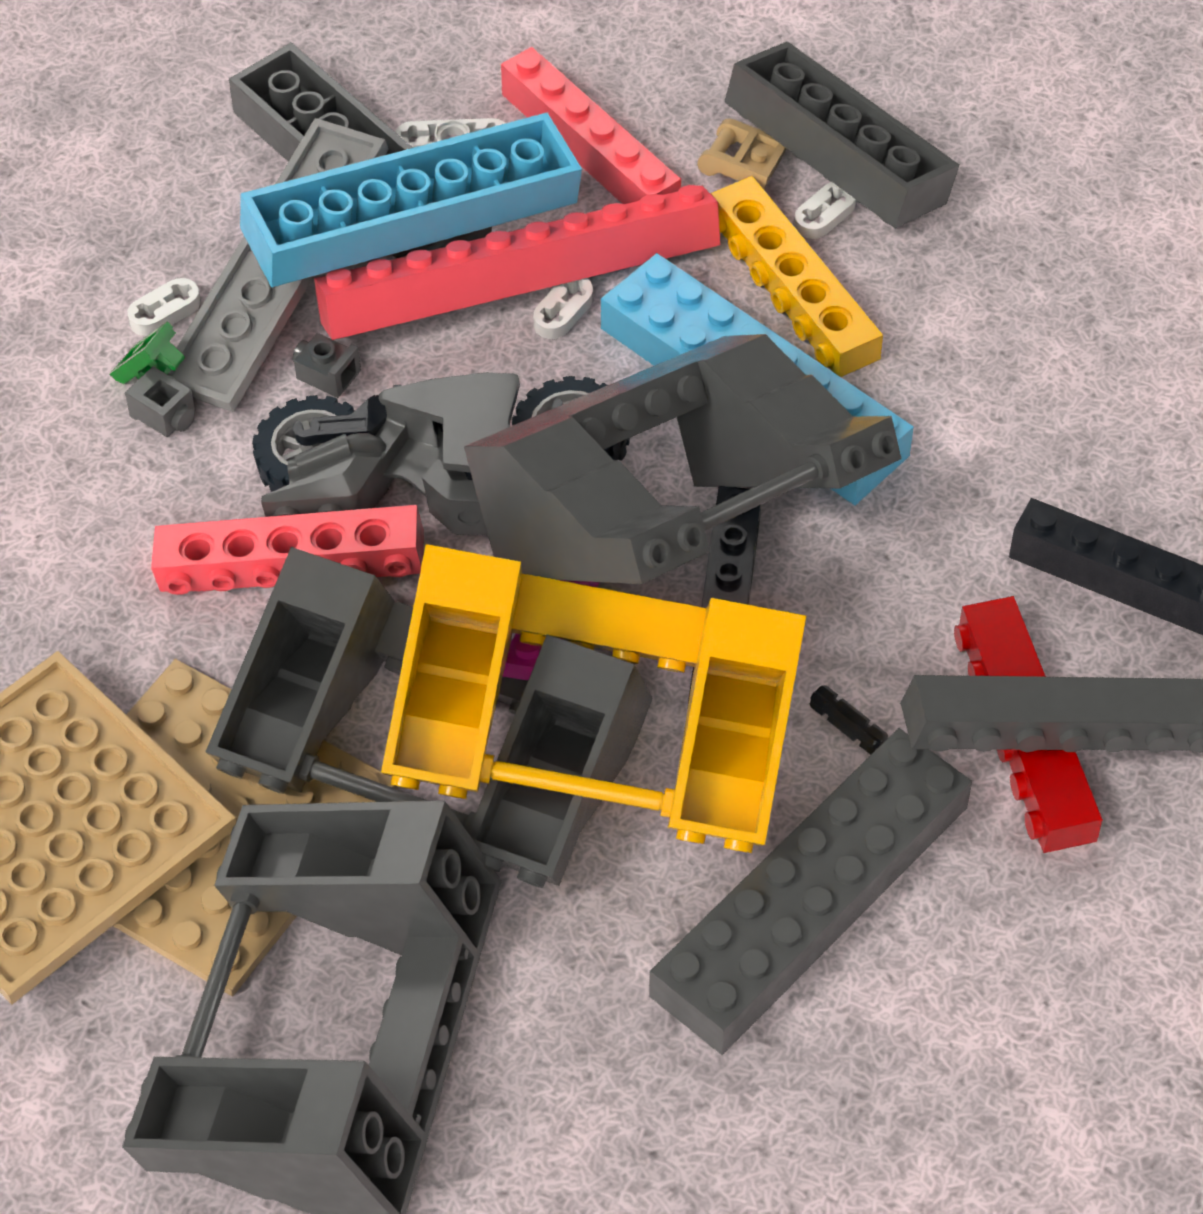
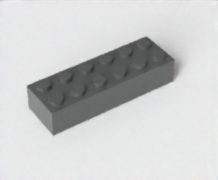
(841, 134)

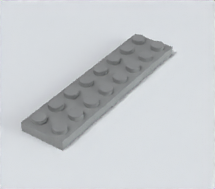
(242, 310)

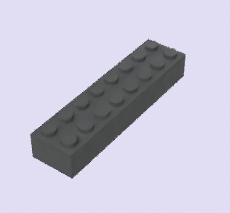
(289, 91)
(808, 891)

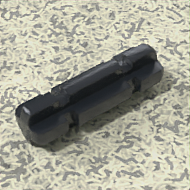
(847, 719)

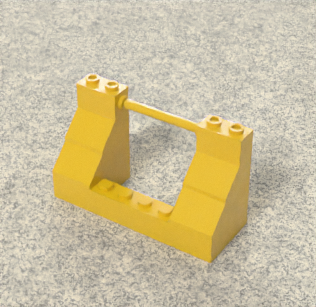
(459, 653)

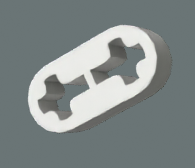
(830, 215)
(164, 306)
(568, 311)

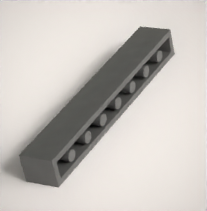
(1054, 713)

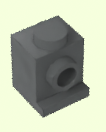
(326, 364)
(161, 402)

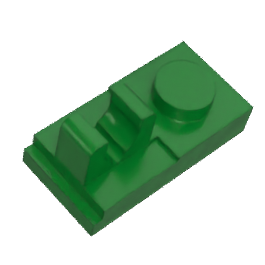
(150, 351)

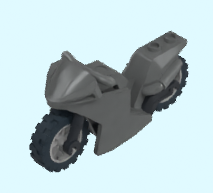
(406, 433)

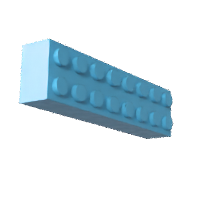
(409, 199)
(669, 312)

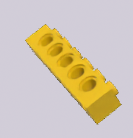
(796, 278)

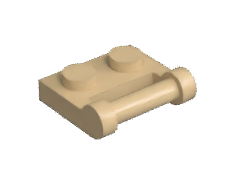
(756, 156)

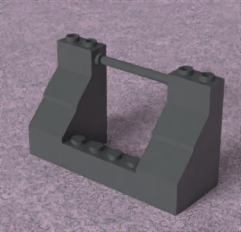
(743, 423)
(326, 643)
(331, 1129)

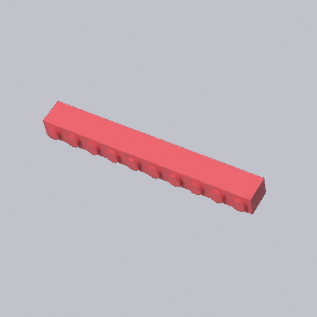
(516, 261)

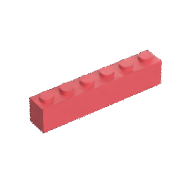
(591, 134)

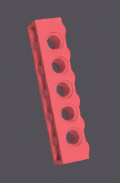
(254, 550)

